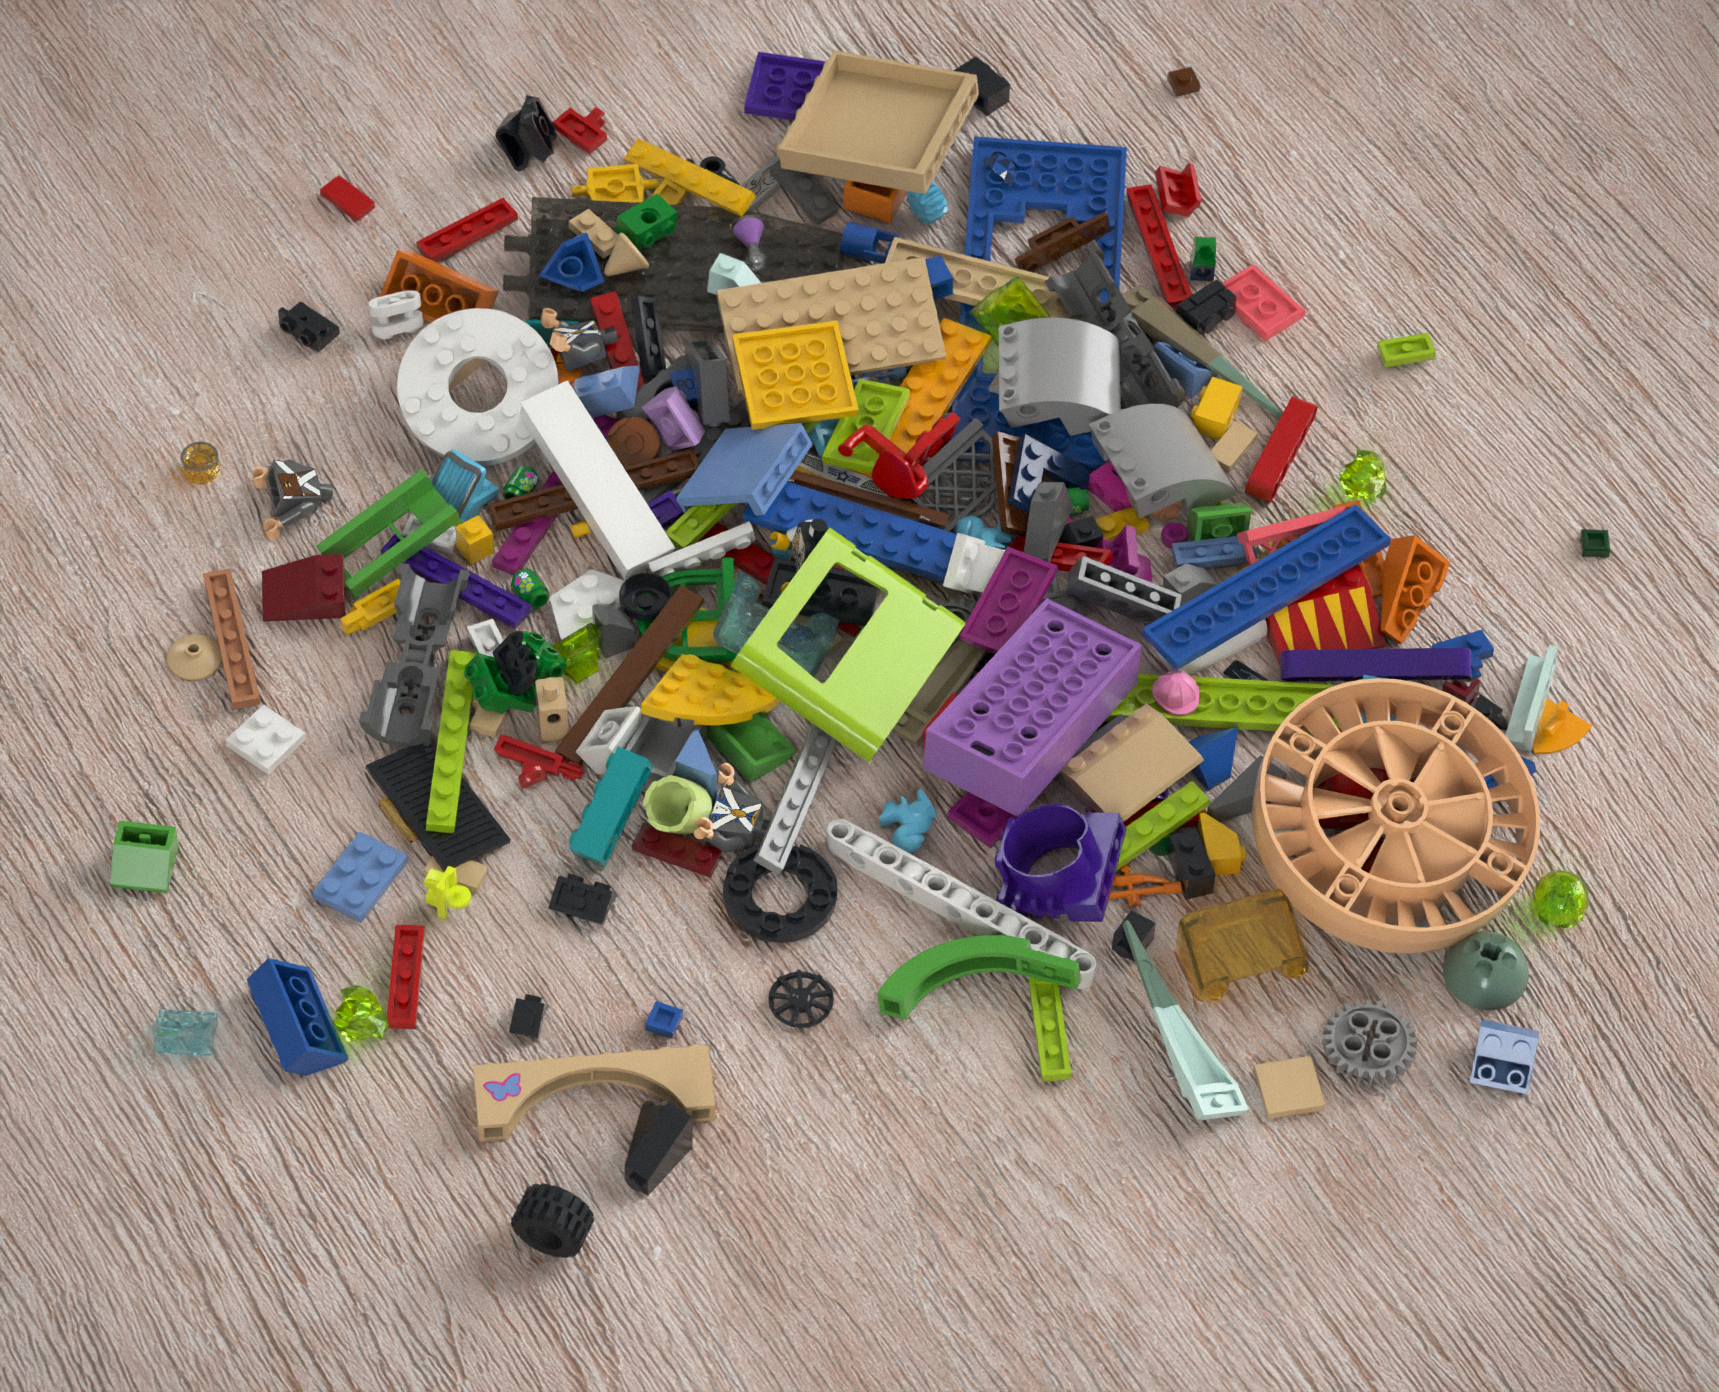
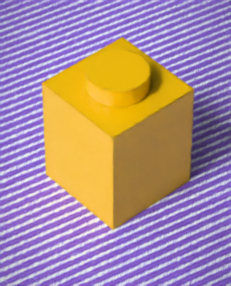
(474, 540)

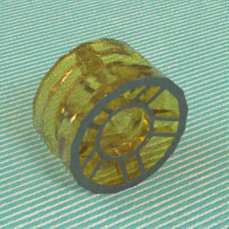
(200, 463)

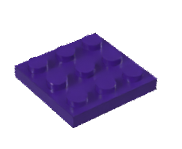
(780, 85)

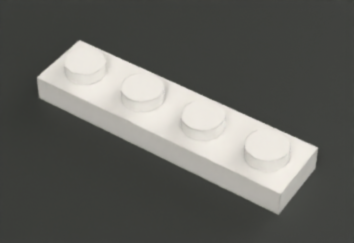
(712, 547)

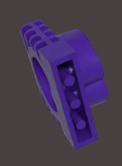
(1079, 888)

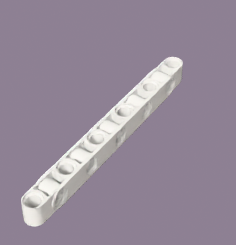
(953, 900)

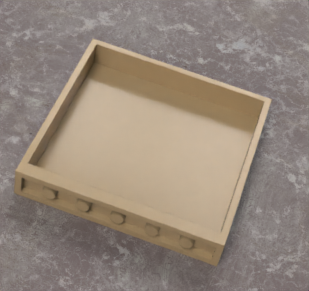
(878, 122)

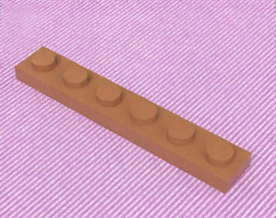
(231, 639)

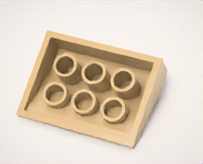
(1130, 764)

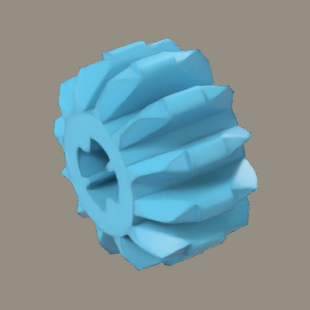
(927, 206)

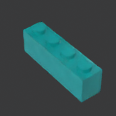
(610, 806)

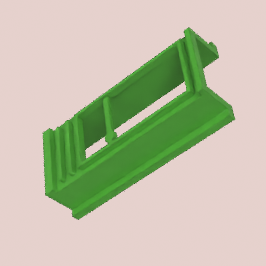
(412, 495)

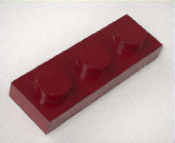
(677, 850)

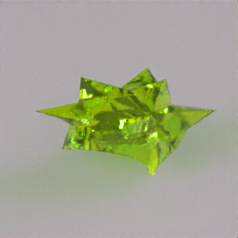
(1364, 476)
(360, 1015)

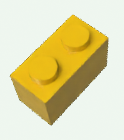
(1216, 408)

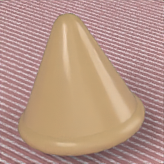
(624, 258)

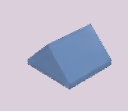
(1185, 369)
(695, 765)

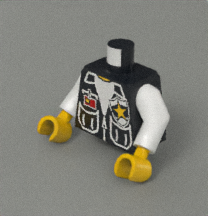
(803, 539)

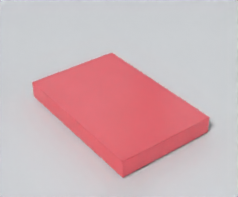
(1262, 303)

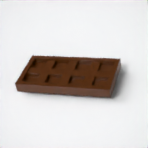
(1005, 450)

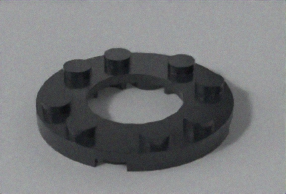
(770, 925)

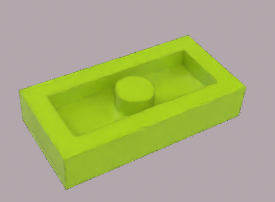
(1406, 350)

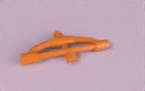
(1133, 879)

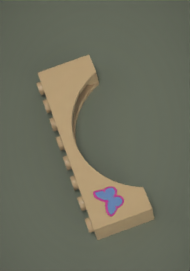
(511, 1089)

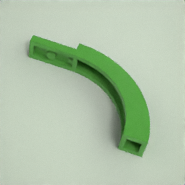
(967, 957)

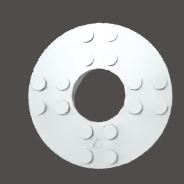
(441, 352)

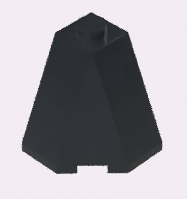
(657, 1145)

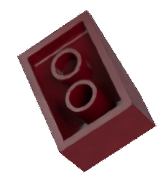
(305, 589)

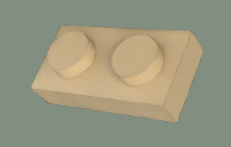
(600, 235)

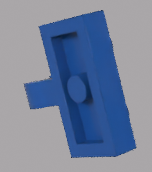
(1479, 646)

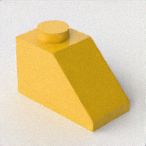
(1220, 845)

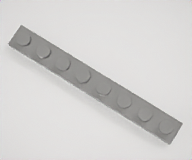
(795, 800)

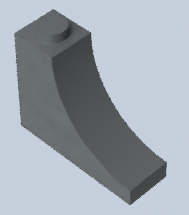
(710, 381)

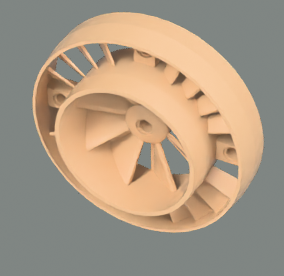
(1427, 845)

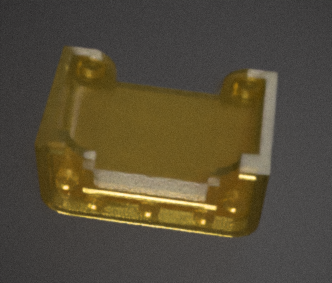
(1240, 942)

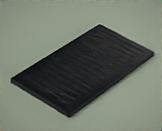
(407, 784)

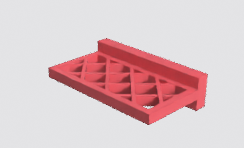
(1282, 530)

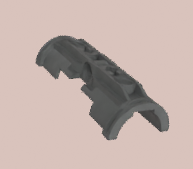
(1081, 298)
(414, 603)

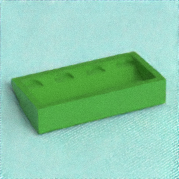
(752, 745)

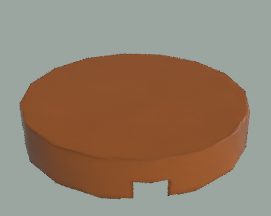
(634, 440)

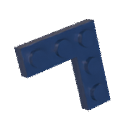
(1035, 460)

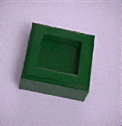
(1595, 543)

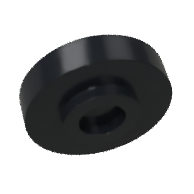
(632, 595)

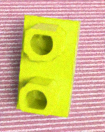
(445, 892)

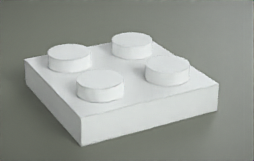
(265, 739)

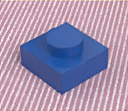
(664, 1019)

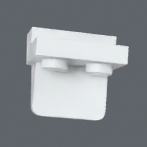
(971, 564)

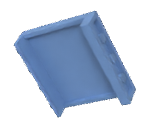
(747, 467)

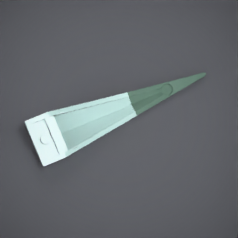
(1197, 1070)

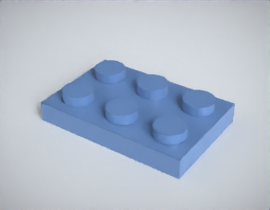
(360, 877)

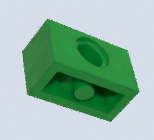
(647, 221)

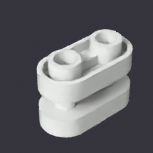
(396, 314)

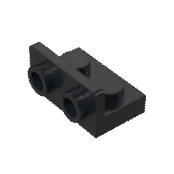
(308, 326)
(581, 899)

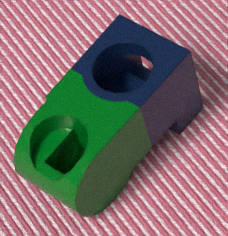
(1203, 256)

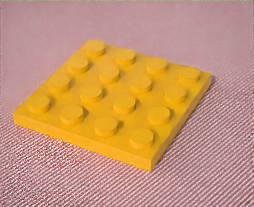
(795, 375)

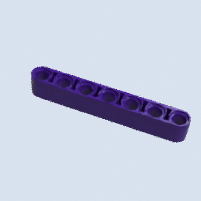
(1382, 663)

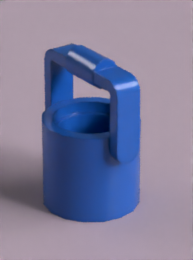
(862, 242)

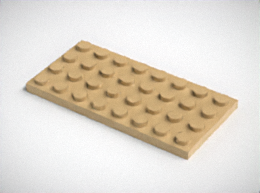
(881, 312)

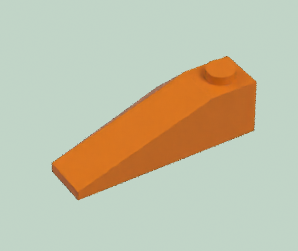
(1409, 581)

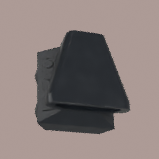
(527, 133)

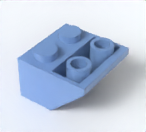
(1504, 1056)

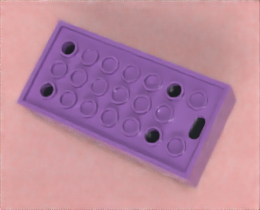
(1032, 707)

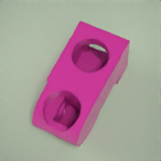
(1109, 487)

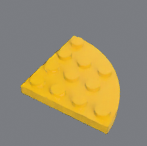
(706, 694)

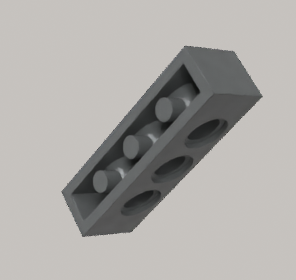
(1120, 591)

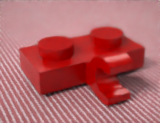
(581, 130)

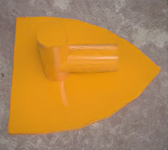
(1558, 729)

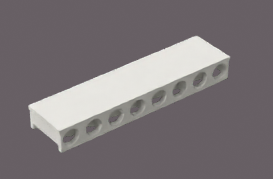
(595, 479)

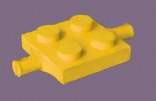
(615, 183)

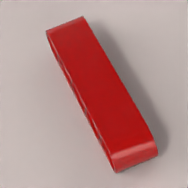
(1281, 449)

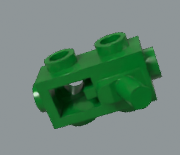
(549, 661)

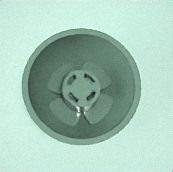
(1486, 971)

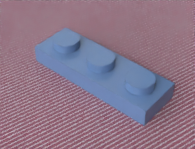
(1210, 552)

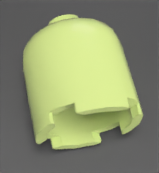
(676, 804)

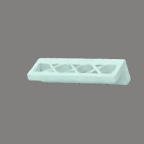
(1531, 700)

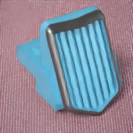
(463, 484)

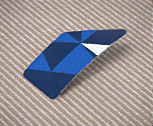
(1001, 166)

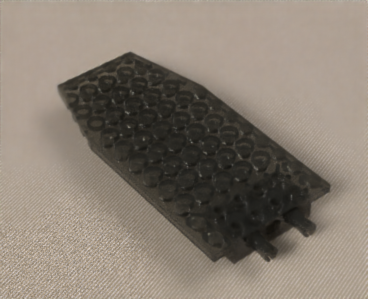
(676, 262)

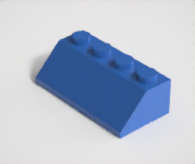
(296, 1017)

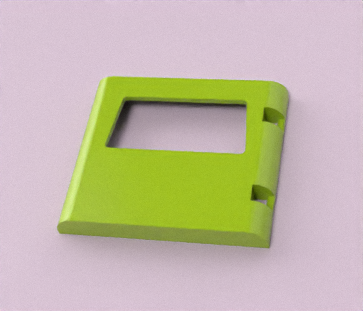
(879, 669)

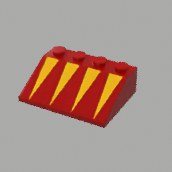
(1330, 617)

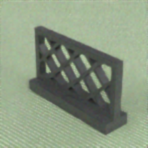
(948, 456)

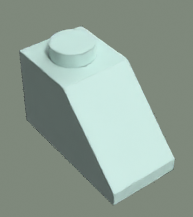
(729, 273)

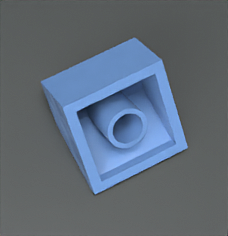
(608, 390)

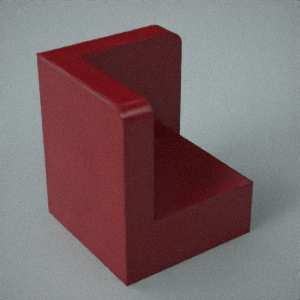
(1461, 691)

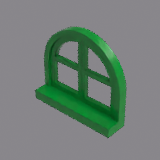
(724, 582)

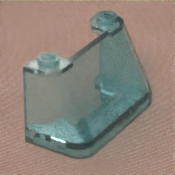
(742, 615)

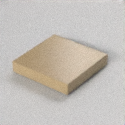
(1289, 1087)

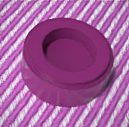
(1174, 533)

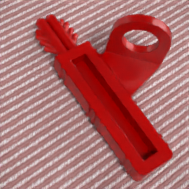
(536, 761)

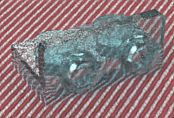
(185, 1032)

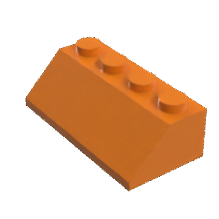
(439, 287)

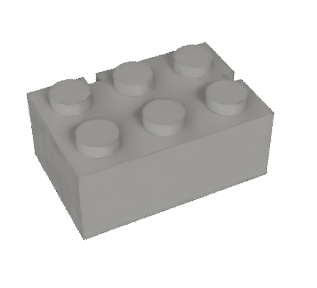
(662, 743)

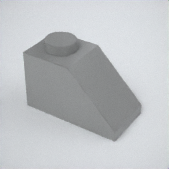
(1189, 581)

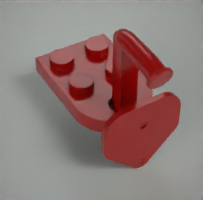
(894, 469)

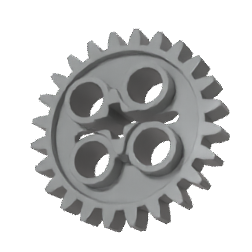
(1342, 1034)

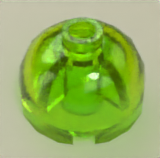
(1560, 899)

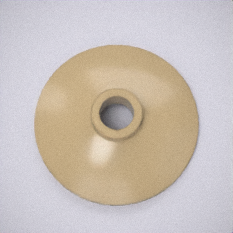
(194, 665)

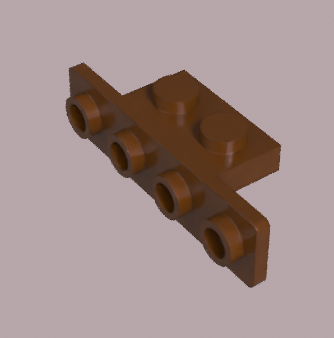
(1061, 240)

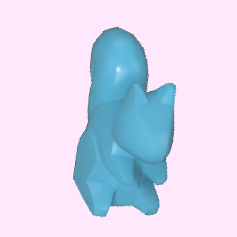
(975, 528)
(914, 821)

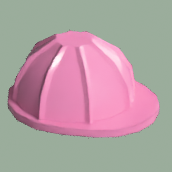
(1176, 693)

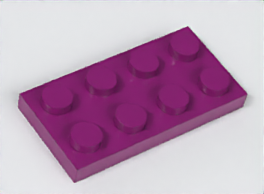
(1008, 600)

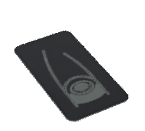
(1240, 671)

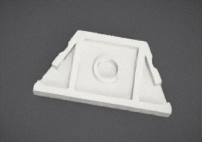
(574, 602)

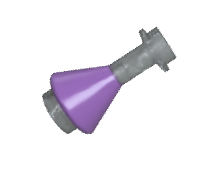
(749, 231)

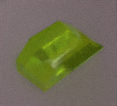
(580, 652)

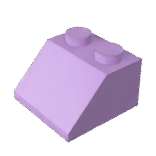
(674, 419)

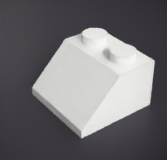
(611, 730)

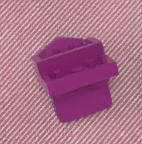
(1125, 554)

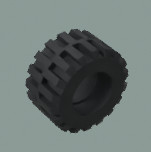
(552, 1220)

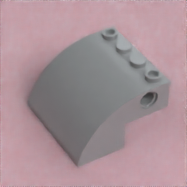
(1058, 371)
(1160, 458)

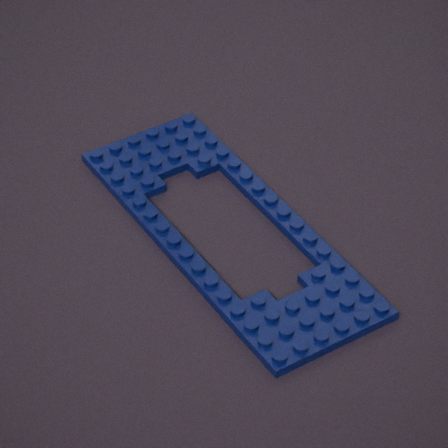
(1047, 177)

